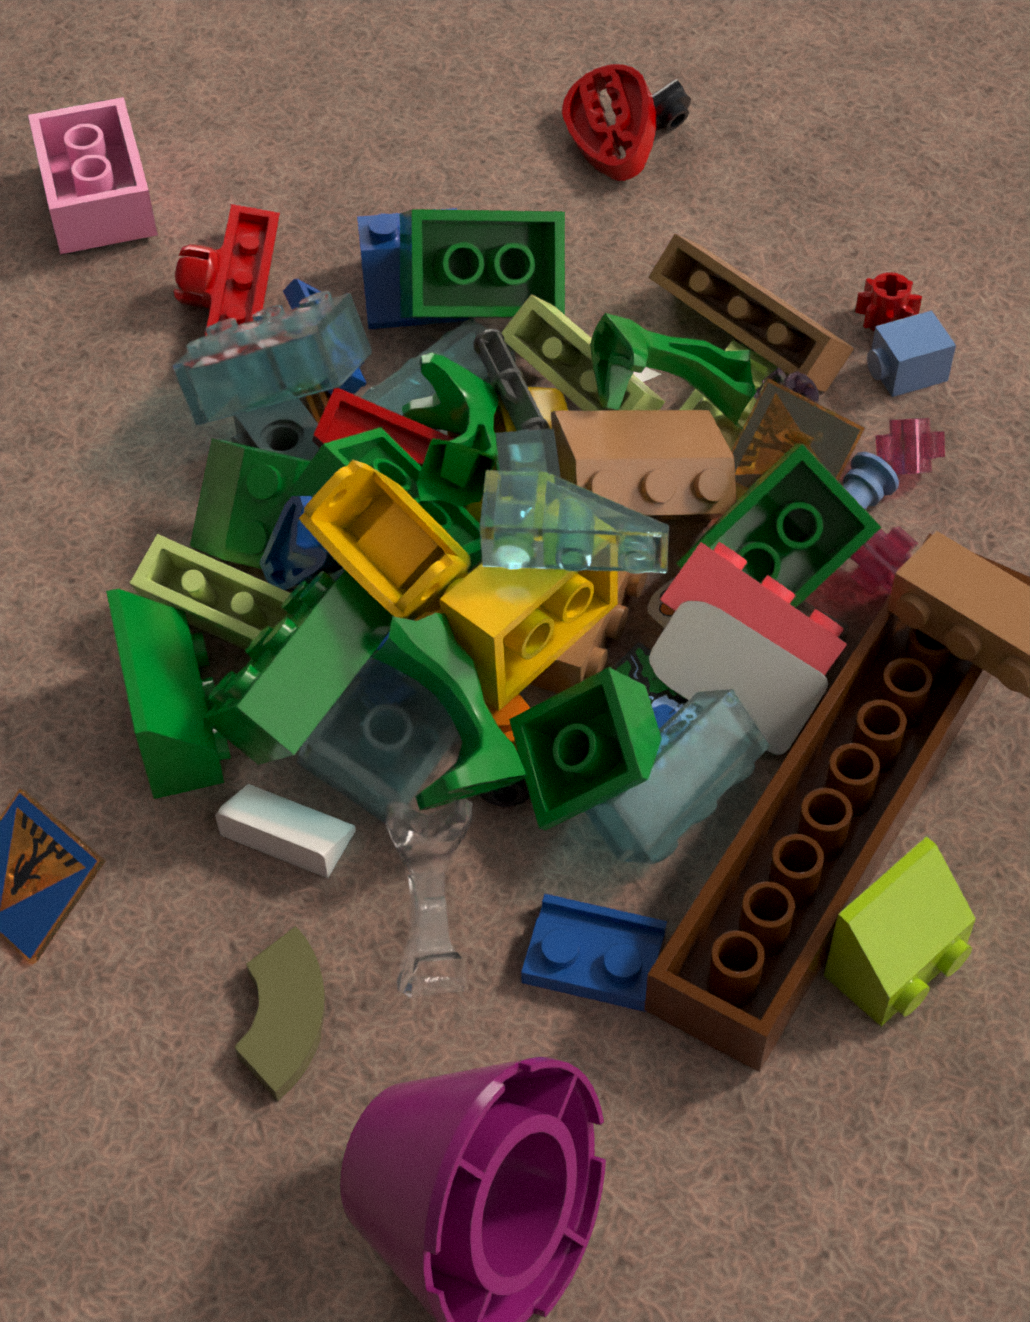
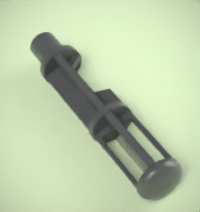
(508, 381)

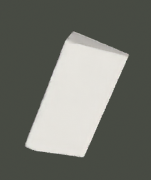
(284, 829)

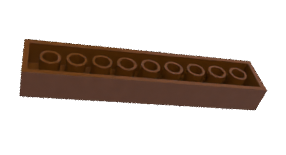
(814, 840)

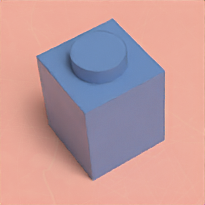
(911, 353)

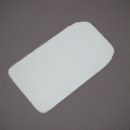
(715, 651)

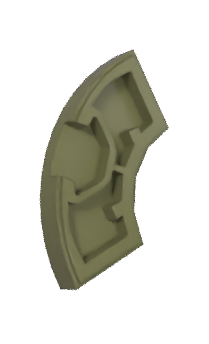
(288, 1013)

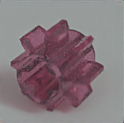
(911, 445)
(882, 558)

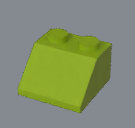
(901, 935)

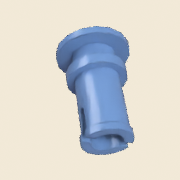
(870, 479)

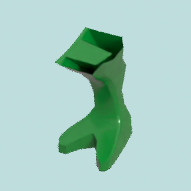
(625, 347)
(465, 406)
(436, 661)

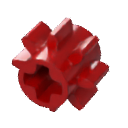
(887, 300)

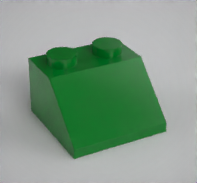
(242, 500)
(586, 745)

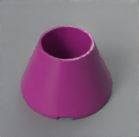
(479, 1186)

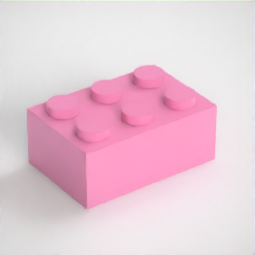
(92, 175)

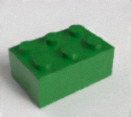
(480, 262)
(299, 667)

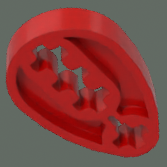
(634, 120)

